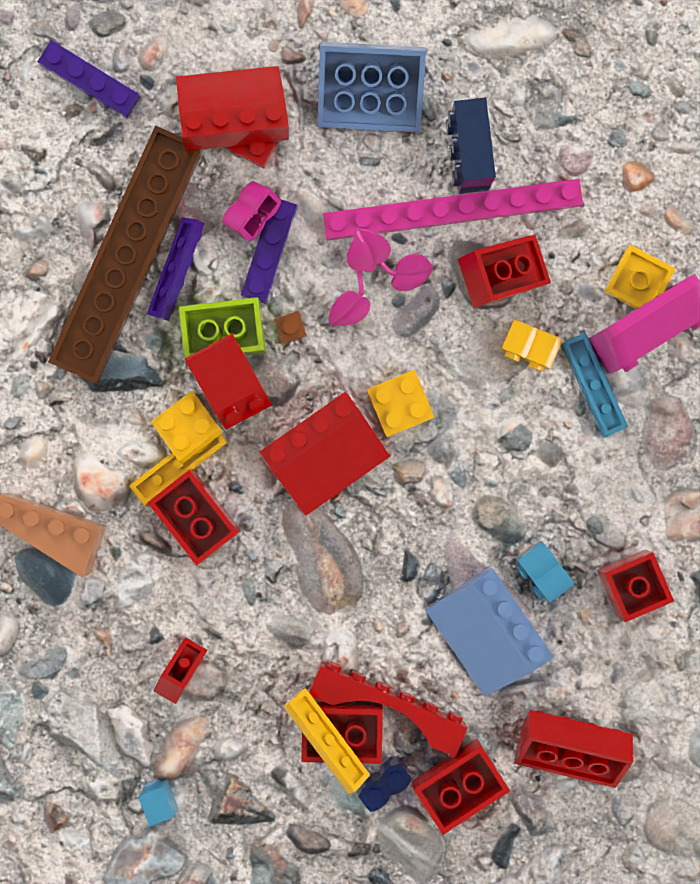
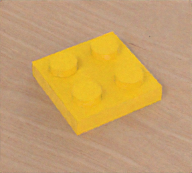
(638, 278)
(400, 403)
(187, 426)

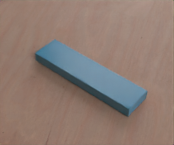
(594, 385)

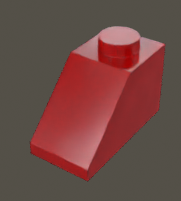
(180, 670)

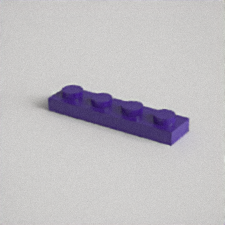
(88, 79)
(269, 253)
(175, 268)

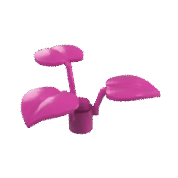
(364, 254)

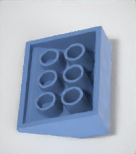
(371, 86)
(489, 632)

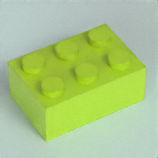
(213, 321)

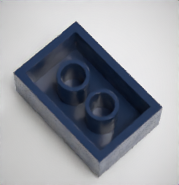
(471, 145)

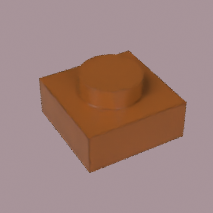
(290, 327)

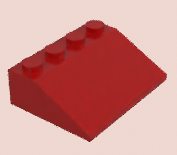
(232, 108)
(325, 453)

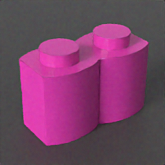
(251, 211)

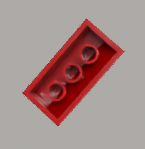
(574, 748)

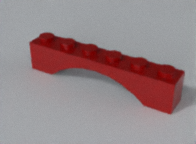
(337, 686)

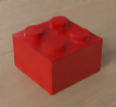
(635, 585)

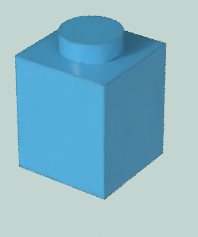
(157, 802)

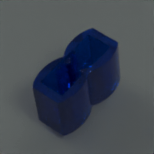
(390, 780)

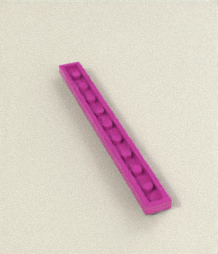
(454, 209)

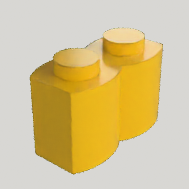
(530, 345)

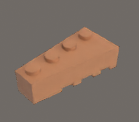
(56, 533)

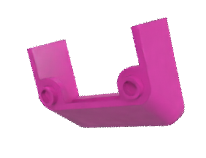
(649, 326)

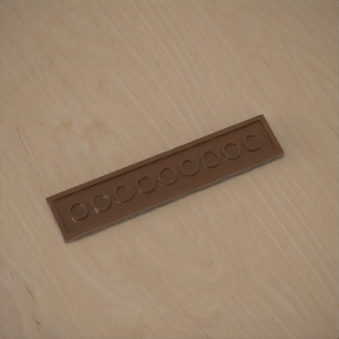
(125, 256)

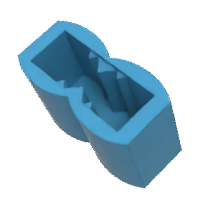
(544, 572)

